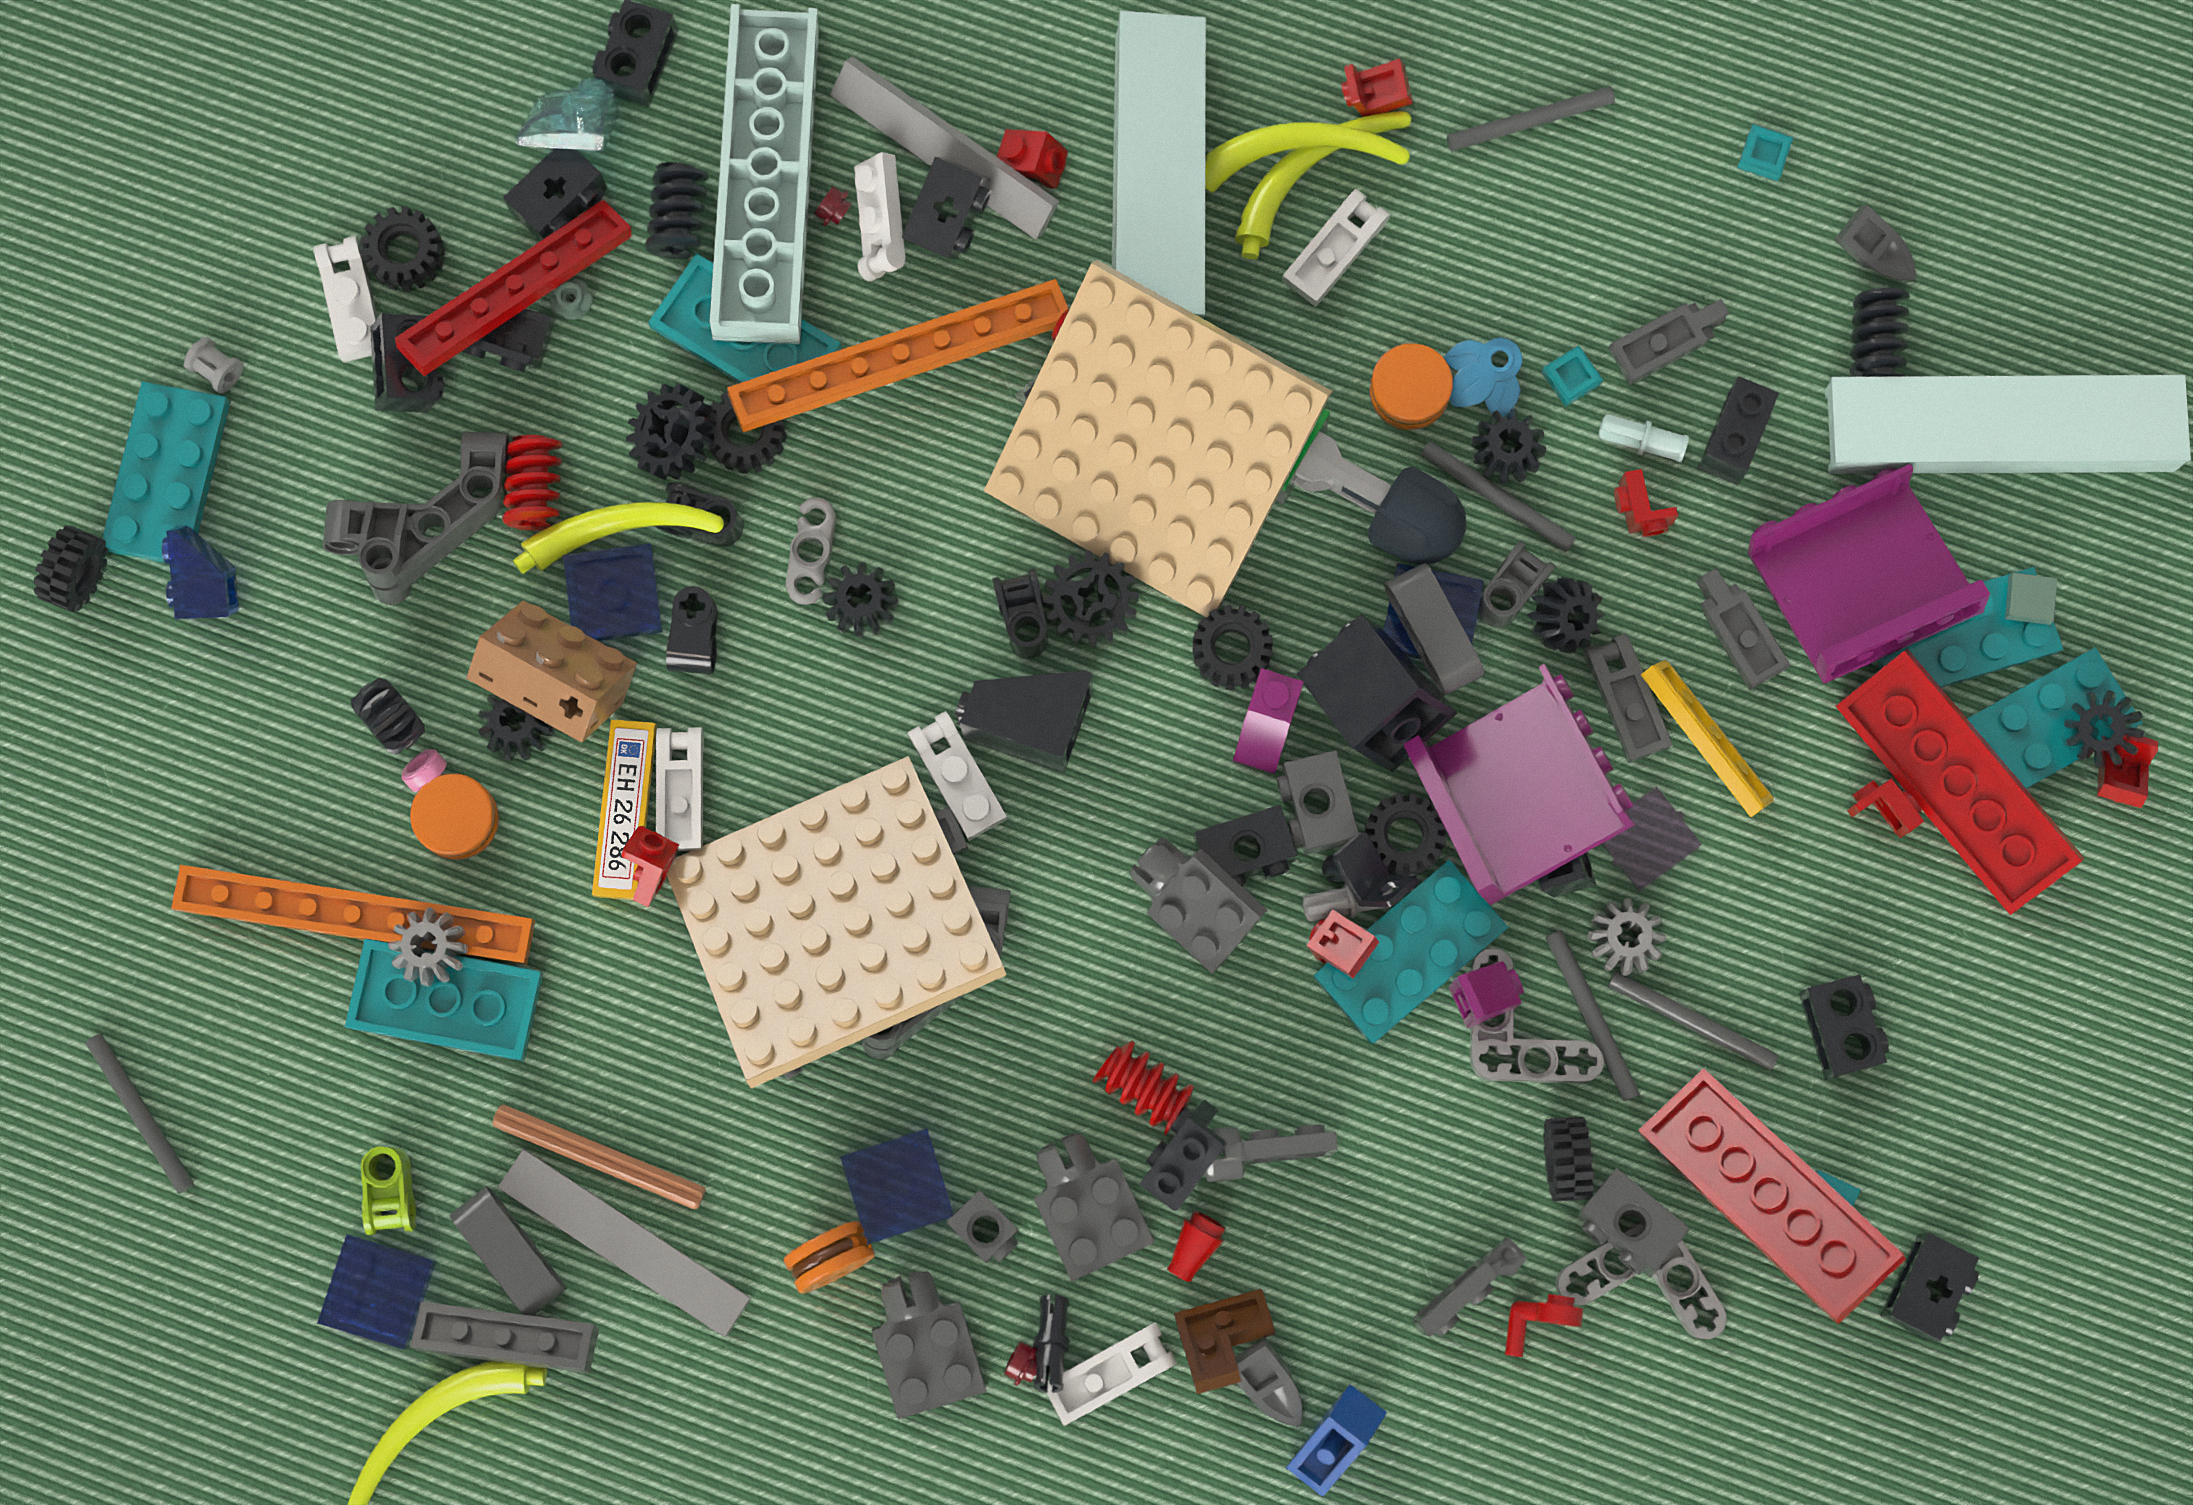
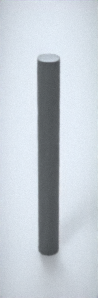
(1530, 118)
(1498, 496)
(1592, 1015)
(1693, 1020)
(139, 1113)

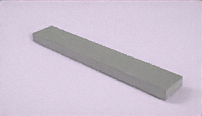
(932, 137)
(624, 1243)

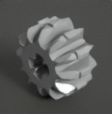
(428, 930)
(1641, 945)

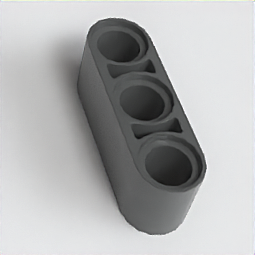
(1434, 629)
(507, 1252)

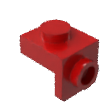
(1377, 88)
(1034, 155)
(1633, 500)
(2128, 781)
(1895, 806)

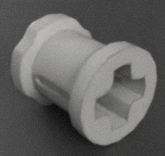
(226, 370)

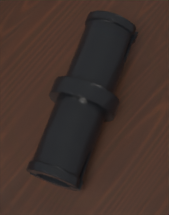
(1051, 1344)

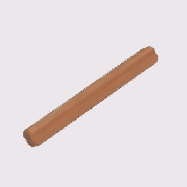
(599, 1156)

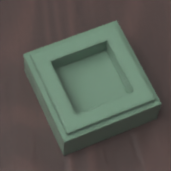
(2031, 598)

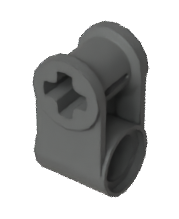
(1517, 580)

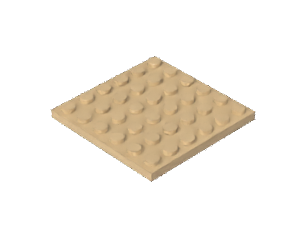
(1156, 439)
(832, 921)

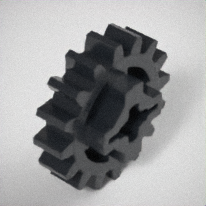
(671, 431)
(1107, 605)

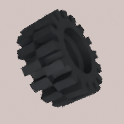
(389, 228)
(743, 456)
(70, 568)
(1232, 621)
(1421, 813)
(1568, 1159)

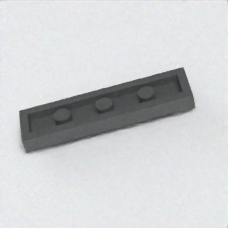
(505, 1337)

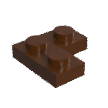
(1213, 1329)

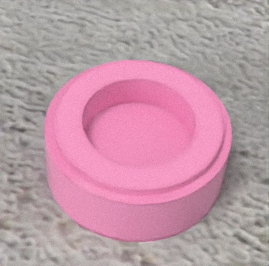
(423, 769)

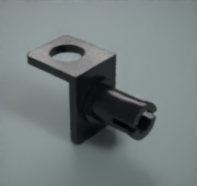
(1366, 874)

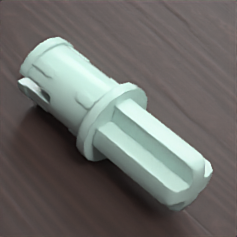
(1643, 437)

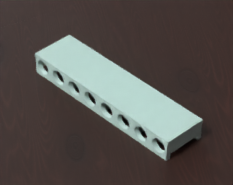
(1160, 155)
(764, 176)
(2008, 424)

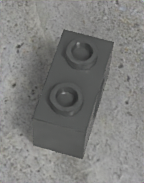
(1320, 776)
(1622, 1198)

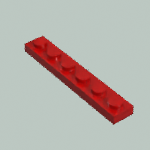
(513, 287)

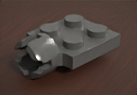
(1196, 902)
(1268, 1147)
(1088, 1208)
(925, 1348)

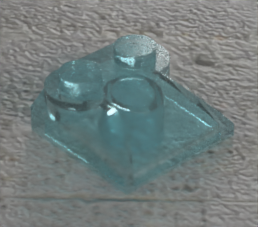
(572, 118)

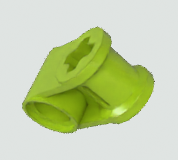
(387, 1194)

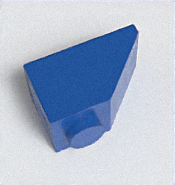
(1336, 1440)

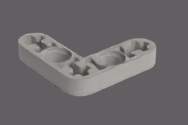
(1502, 1039)
(1679, 1256)

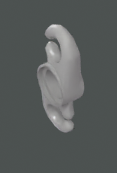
(797, 567)

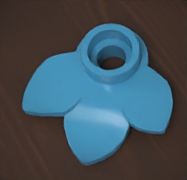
(1482, 381)

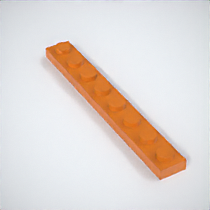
(897, 355)
(342, 912)

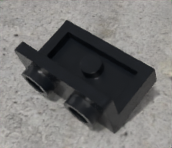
(518, 340)
(1186, 1158)

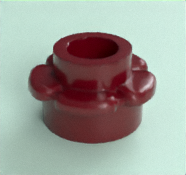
(833, 206)
(1022, 1364)

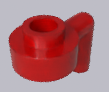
(1557, 1311)

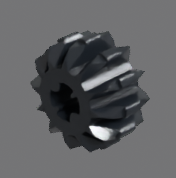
(1517, 460)
(863, 615)
(1566, 615)
(388, 716)
(2088, 732)
(504, 737)

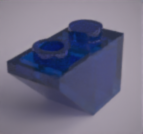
(201, 578)

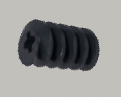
(674, 210)
(1876, 333)

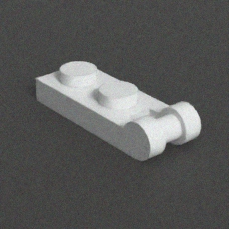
(879, 216)
(1334, 248)
(347, 297)
(958, 777)
(680, 787)
(1109, 1374)

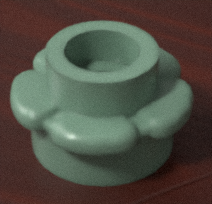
(576, 308)

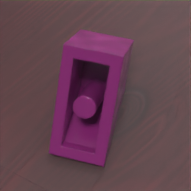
(1268, 721)
(1486, 993)

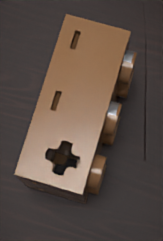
(551, 670)

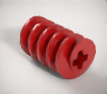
(530, 482)
(1144, 1085)

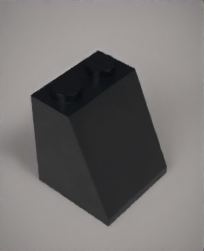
(1374, 693)
(1028, 715)

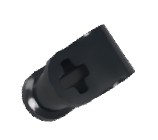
(690, 497)
(1022, 606)
(692, 640)

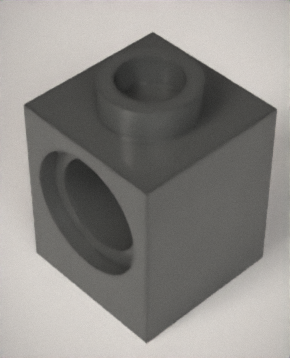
(966, 1218)

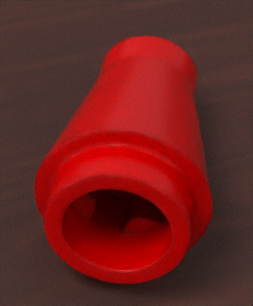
(1195, 1245)

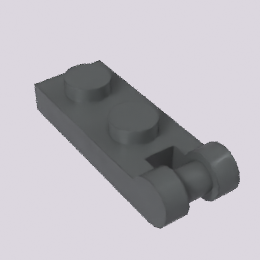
(1628, 699)

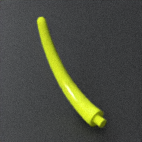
(1259, 143)
(1272, 189)
(574, 532)
(464, 1386)

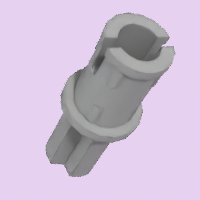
(1319, 905)

